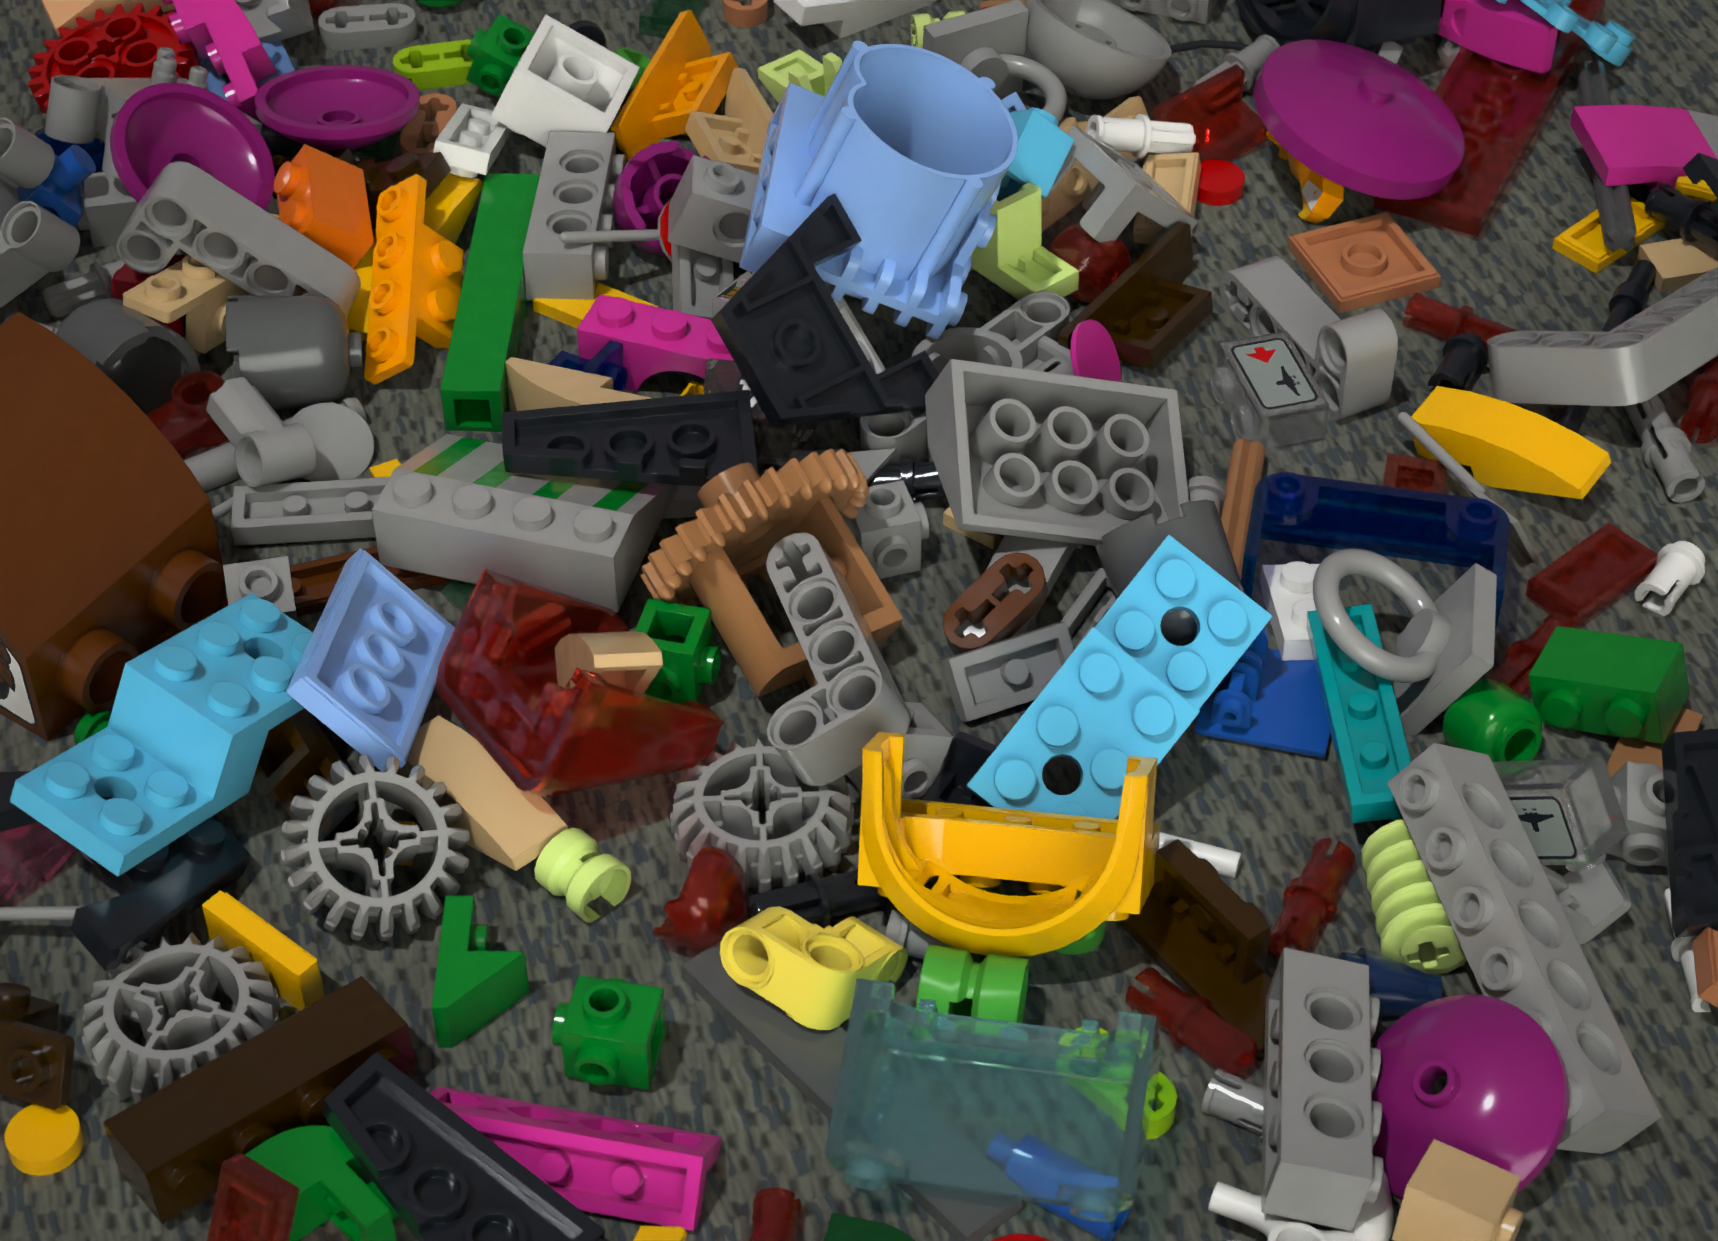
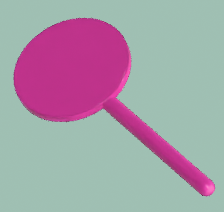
(1094, 352)

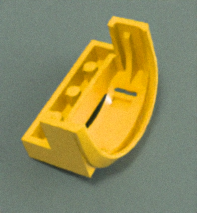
(1055, 853)

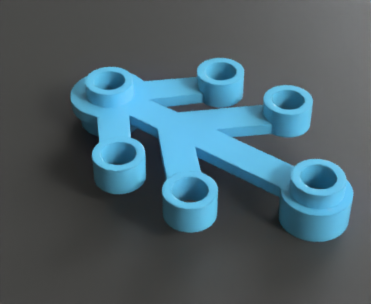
(1608, 41)

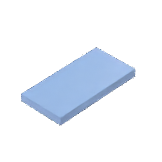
(372, 661)

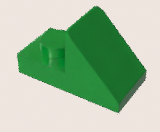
(471, 979)

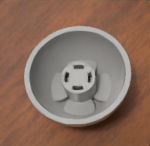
(1094, 46)

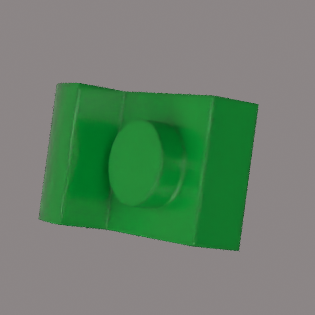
(329, 1184)

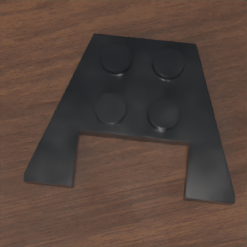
(798, 344)
(1692, 828)
(151, 892)

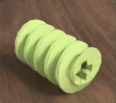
(1406, 905)

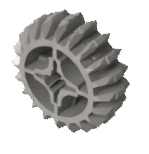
(721, 807)
(346, 849)
(173, 1004)

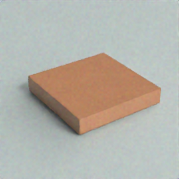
(1363, 262)

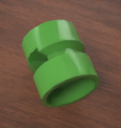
(972, 989)

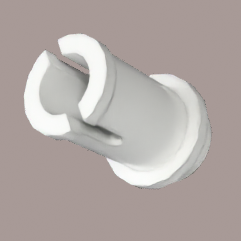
(1676, 569)

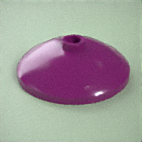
(337, 105)
(193, 127)
(1501, 1094)

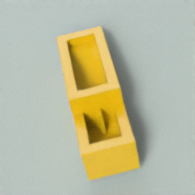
(1510, 444)

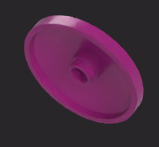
(1358, 119)

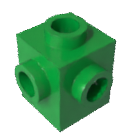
(497, 54)
(686, 649)
(611, 1032)

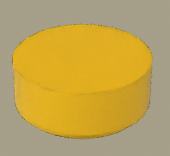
(43, 1139)

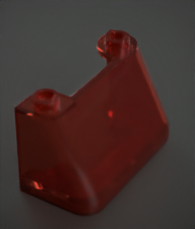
(548, 736)

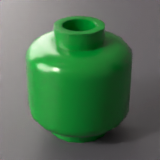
(1494, 722)

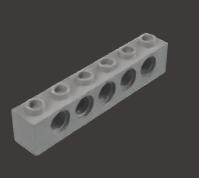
(1521, 936)

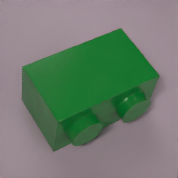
(1610, 684)

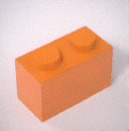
(326, 203)

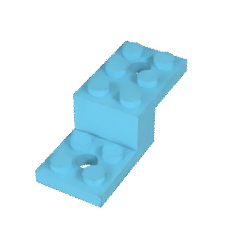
(1124, 688)
(176, 738)

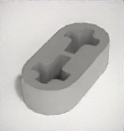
(367, 26)

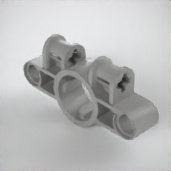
(1017, 338)

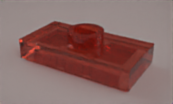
(1591, 574)
(252, 1203)

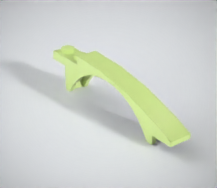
(1015, 250)

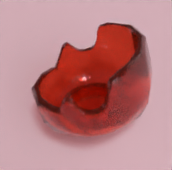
(708, 901)

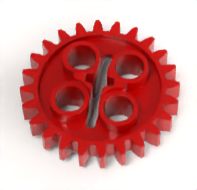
(110, 48)

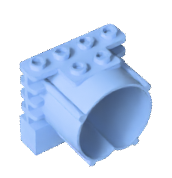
(915, 164)

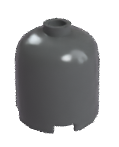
(292, 348)
(130, 349)
(1133, 543)

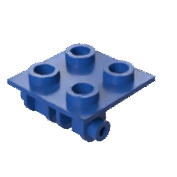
(1268, 703)

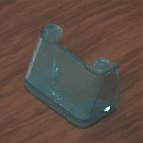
(993, 1104)

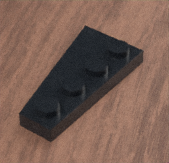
(634, 440)
(442, 1170)

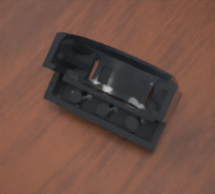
(1343, 21)

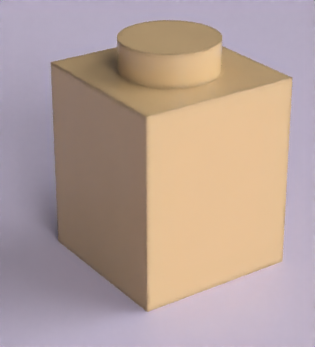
(1458, 1199)

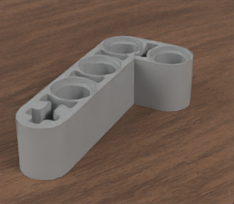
(232, 237)
(1346, 357)
(855, 694)

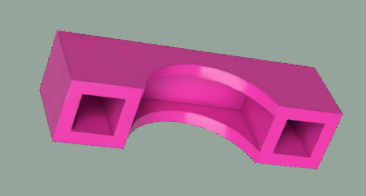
(651, 338)

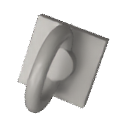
(994, 46)
(1440, 649)

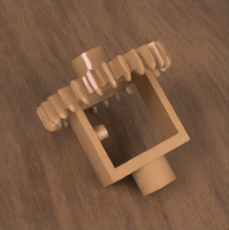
(732, 540)

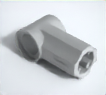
(264, 446)

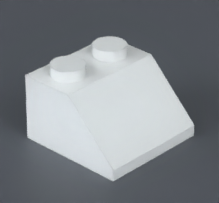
(563, 85)

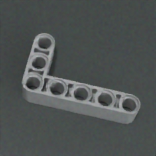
(1611, 366)

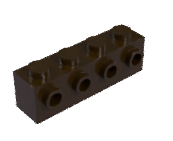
(274, 1082)

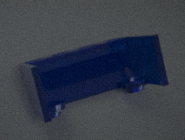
(1377, 520)

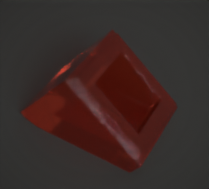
(1414, 473)

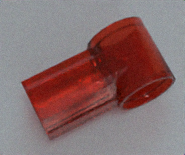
(185, 417)

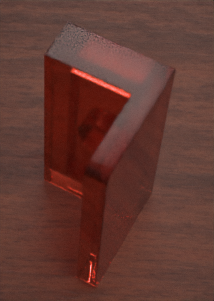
(1218, 116)

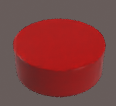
(1220, 183)

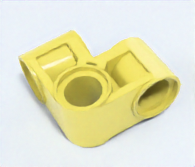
(808, 967)

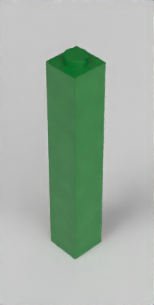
(489, 307)

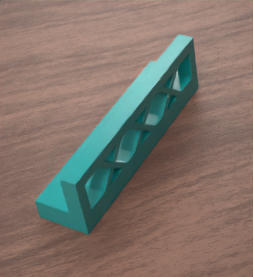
(1361, 720)

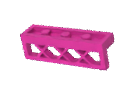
(598, 1159)

